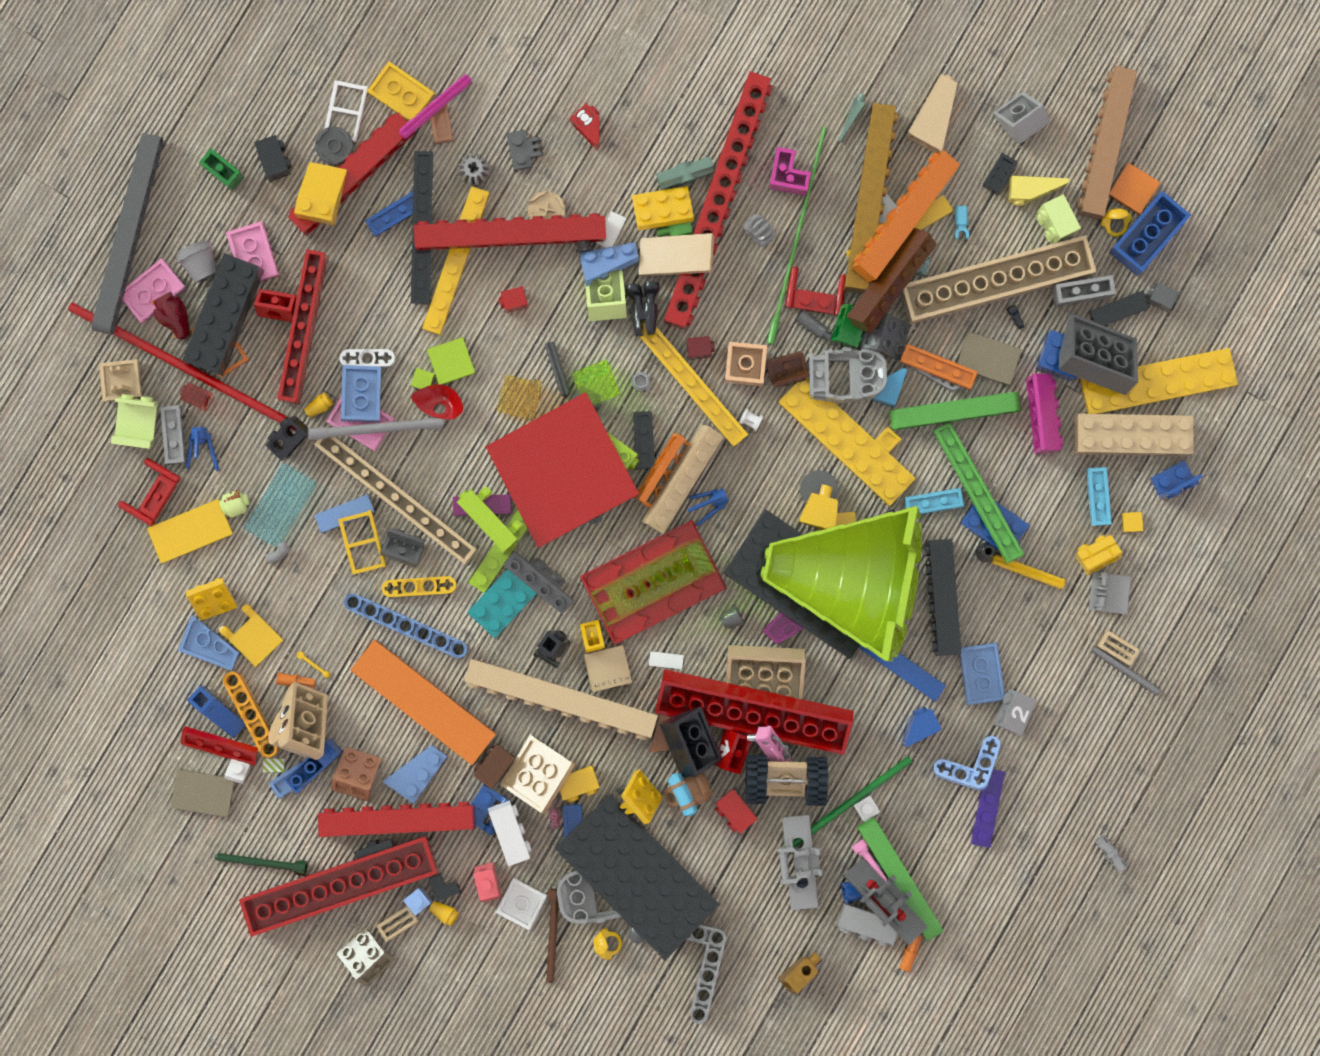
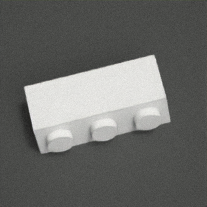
(509, 833)

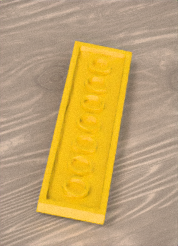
(1166, 381)
(848, 442)

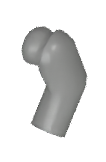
(279, 554)

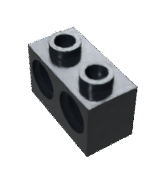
(290, 440)

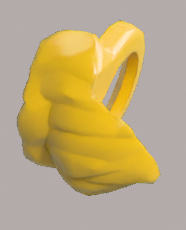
(1116, 214)
(601, 946)

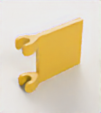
(254, 638)

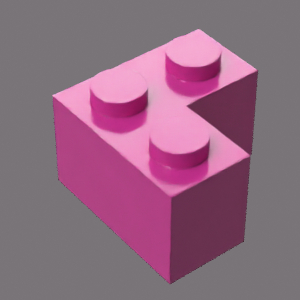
(786, 178)

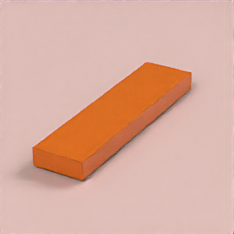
(938, 366)

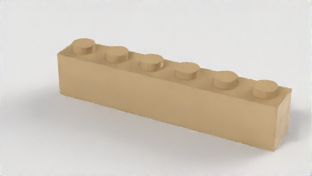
(682, 479)

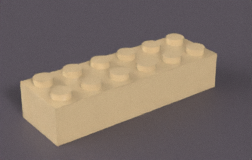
(1133, 435)

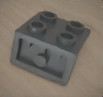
(887, 337)

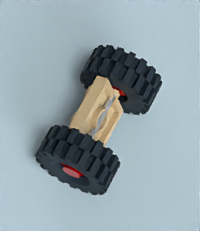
(786, 779)

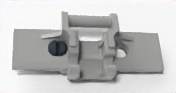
(806, 862)

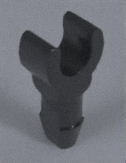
(1014, 314)

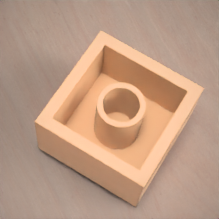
(745, 364)

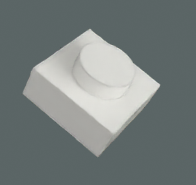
(237, 771)
(866, 808)

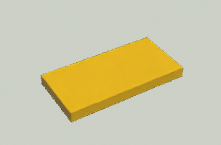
(190, 531)

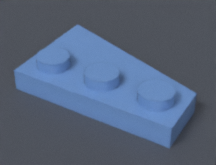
(416, 774)

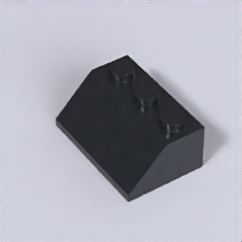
(691, 742)

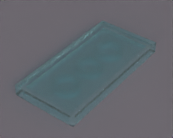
(279, 505)

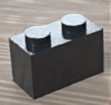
(272, 158)

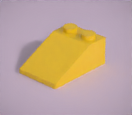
(320, 193)

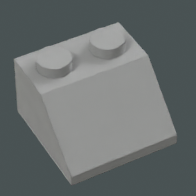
(1022, 117)

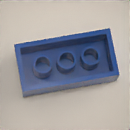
(1149, 233)

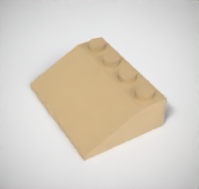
(767, 669)

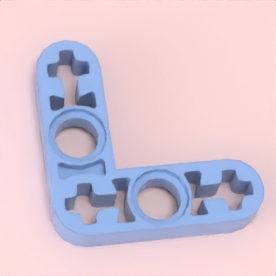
(971, 773)

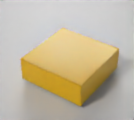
(888, 439)
(1132, 522)

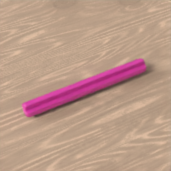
(435, 106)

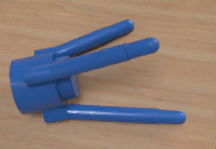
(198, 437)
(717, 498)

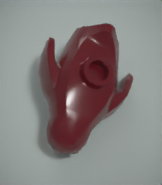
(172, 314)

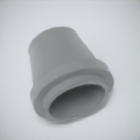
(198, 260)

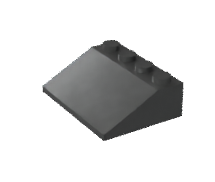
(1099, 355)

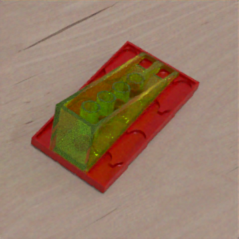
(653, 582)

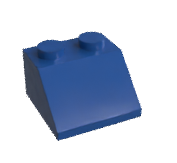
(920, 726)

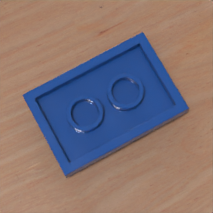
(974, 523)

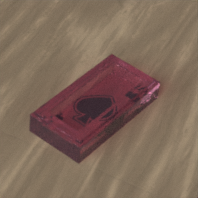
(554, 818)

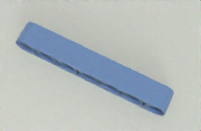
(396, 625)

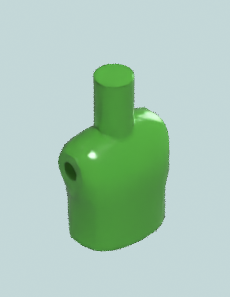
(676, 230)

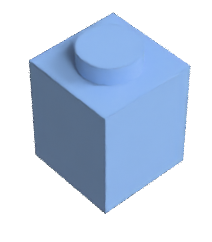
(418, 900)

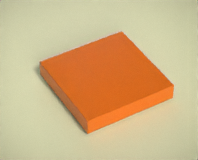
(1133, 188)

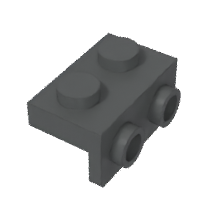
(403, 547)

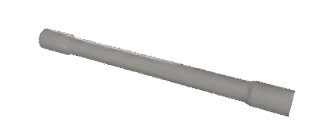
(323, 432)

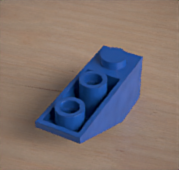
(216, 711)
(311, 768)

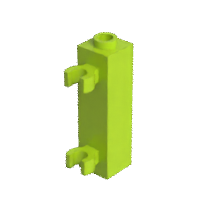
(488, 521)

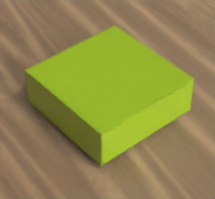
(422, 379)

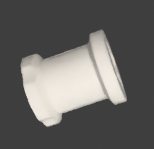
(750, 419)

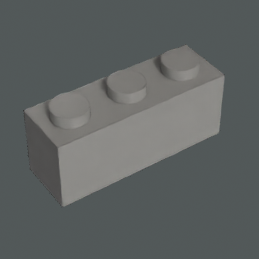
(1083, 291)
(865, 924)

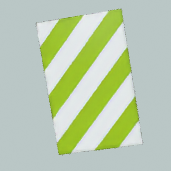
(273, 765)

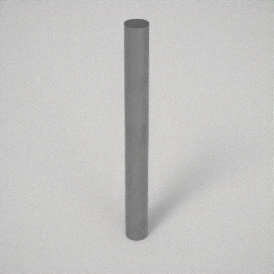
(1125, 670)

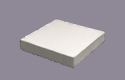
(521, 903)

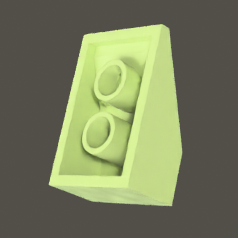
(606, 297)

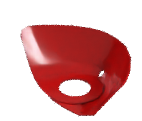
(433, 395)

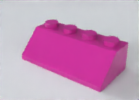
(1043, 413)

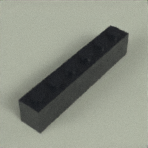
(943, 597)

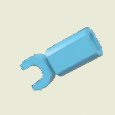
(961, 221)

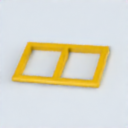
(348, 546)

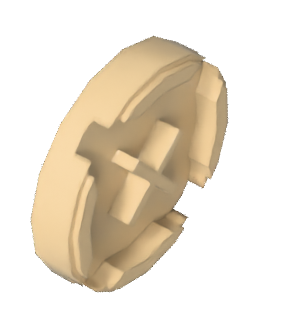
(546, 205)

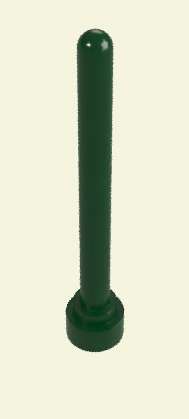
(298, 867)

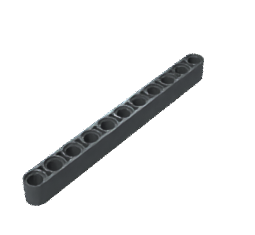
(127, 234)

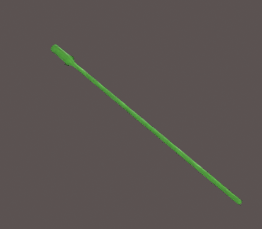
(775, 322)

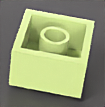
(1057, 220)

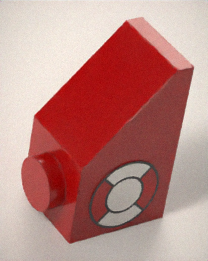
(587, 124)

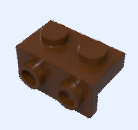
(787, 369)

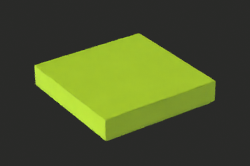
(451, 361)

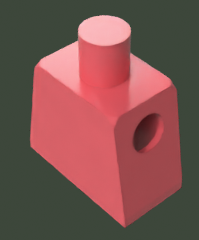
(487, 882)

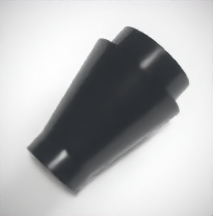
(981, 555)

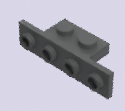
(541, 580)

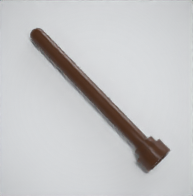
(552, 895)

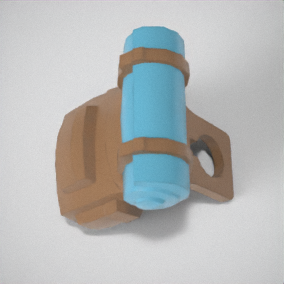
(688, 792)

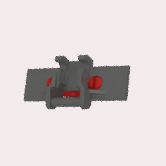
(885, 900)

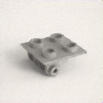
(1109, 593)

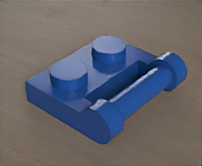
(483, 801)

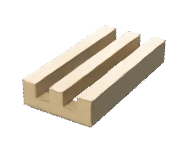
(1132, 656)
(383, 932)

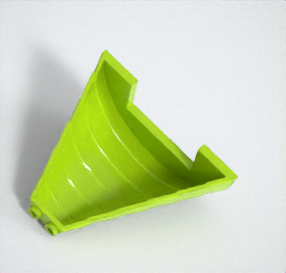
(855, 576)

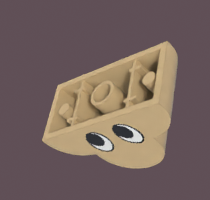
(301, 722)

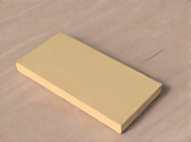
(676, 255)

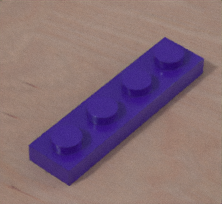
(987, 810)

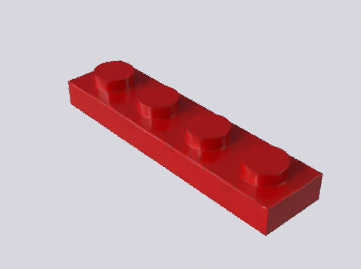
(219, 745)

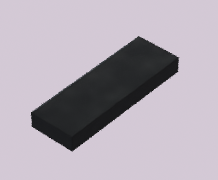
(1120, 309)
(644, 439)

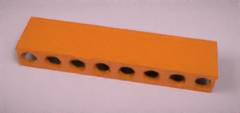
(423, 702)

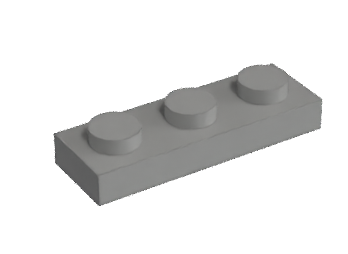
(173, 434)

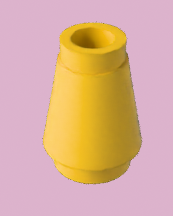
(319, 405)
(444, 913)

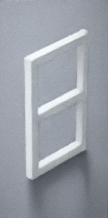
(346, 111)

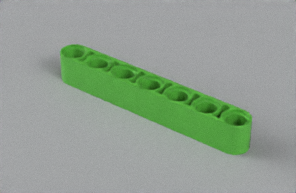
(955, 410)
(891, 866)

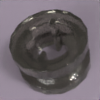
(583, 246)

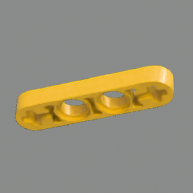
(419, 586)

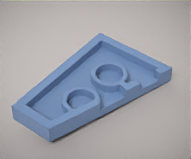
(603, 261)
(207, 645)

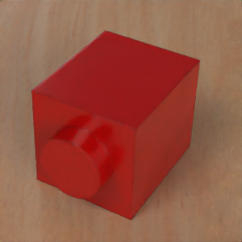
(513, 299)

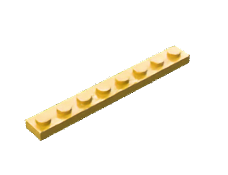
(453, 267)
(694, 386)

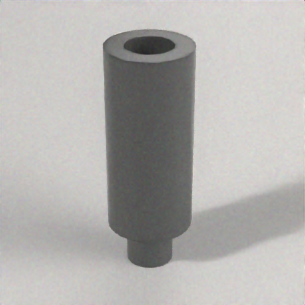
(813, 325)

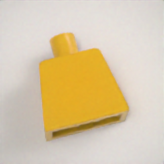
(820, 509)

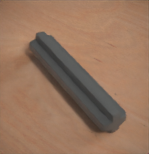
(557, 368)

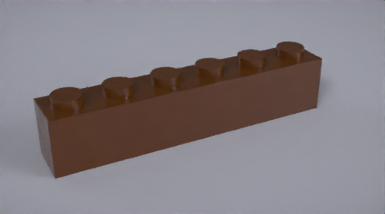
(891, 281)

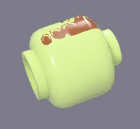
(234, 503)

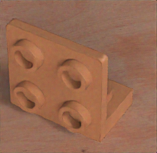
(355, 773)

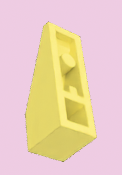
(1027, 189)

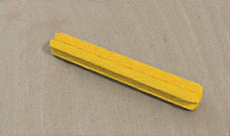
(1030, 572)

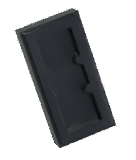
(1000, 173)
(373, 847)

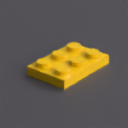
(662, 208)

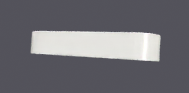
(353, 353)

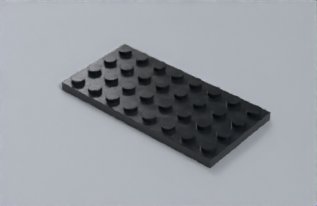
(746, 571)
(637, 877)

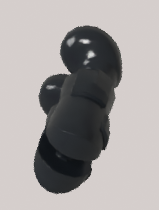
(643, 313)

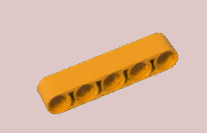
(243, 708)

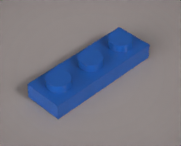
(391, 215)

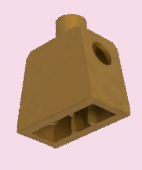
(793, 977)

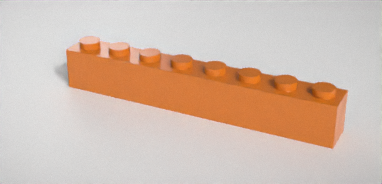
(905, 216)

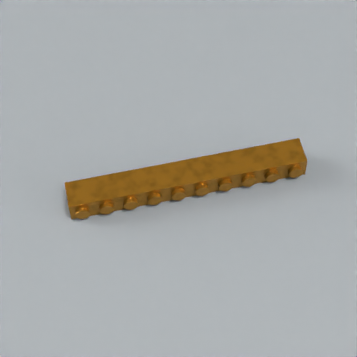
(871, 187)

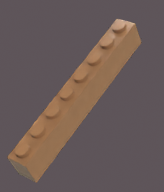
(1107, 142)

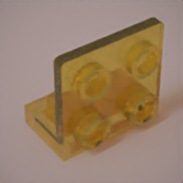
(519, 397)

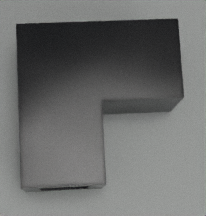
(441, 890)

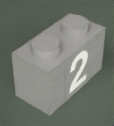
(1015, 712)

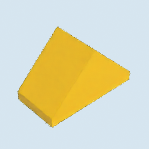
(592, 636)

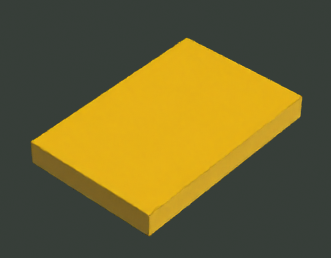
(400, 92)

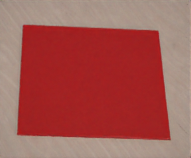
(562, 470)

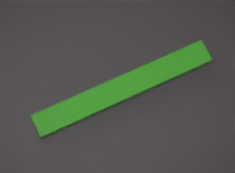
(978, 493)

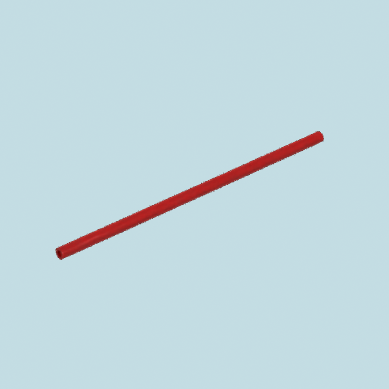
(185, 367)

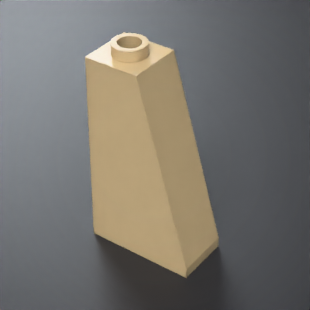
(933, 119)

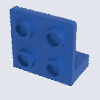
(1173, 479)

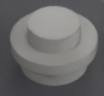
(640, 381)

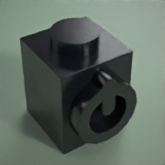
(553, 644)

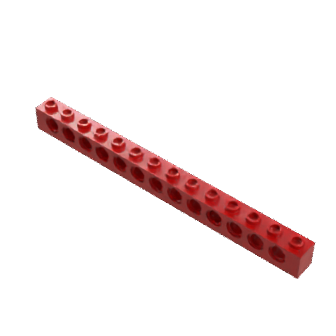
(754, 83)

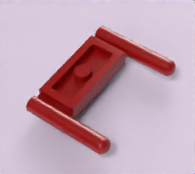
(814, 301)
(156, 497)

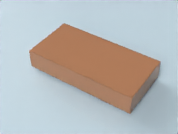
(442, 126)

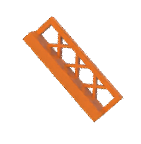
(659, 468)

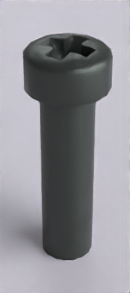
(552, 662)

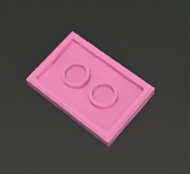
(253, 246)
(149, 286)
(369, 440)

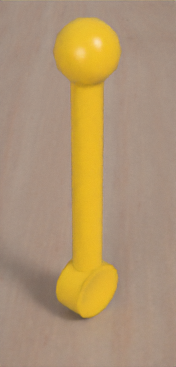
(326, 674)

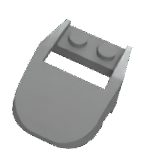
(866, 374)
(578, 902)

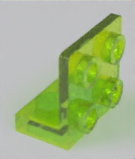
(597, 382)

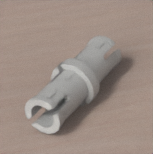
(1111, 853)

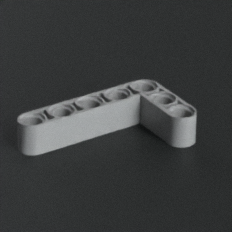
(713, 966)

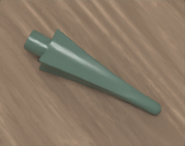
(856, 107)

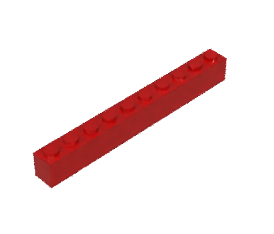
(509, 233)

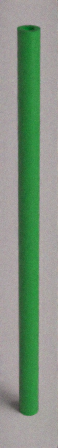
(856, 798)

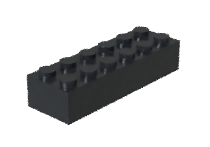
(223, 314)

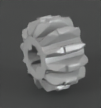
(466, 173)
(759, 230)

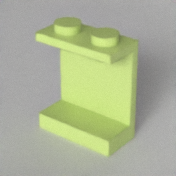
(135, 421)

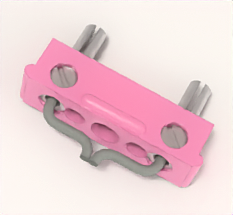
(771, 744)

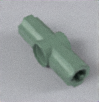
(685, 173)

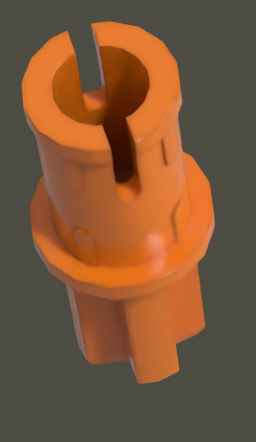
(286, 679)
(910, 954)

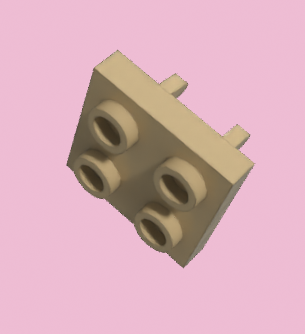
(120, 379)

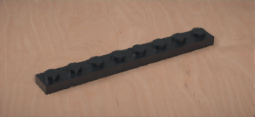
(421, 212)

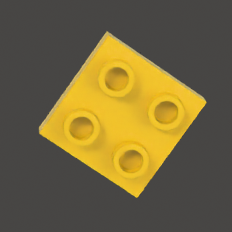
(211, 599)
(641, 797)

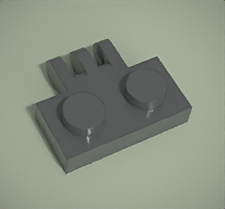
(523, 149)

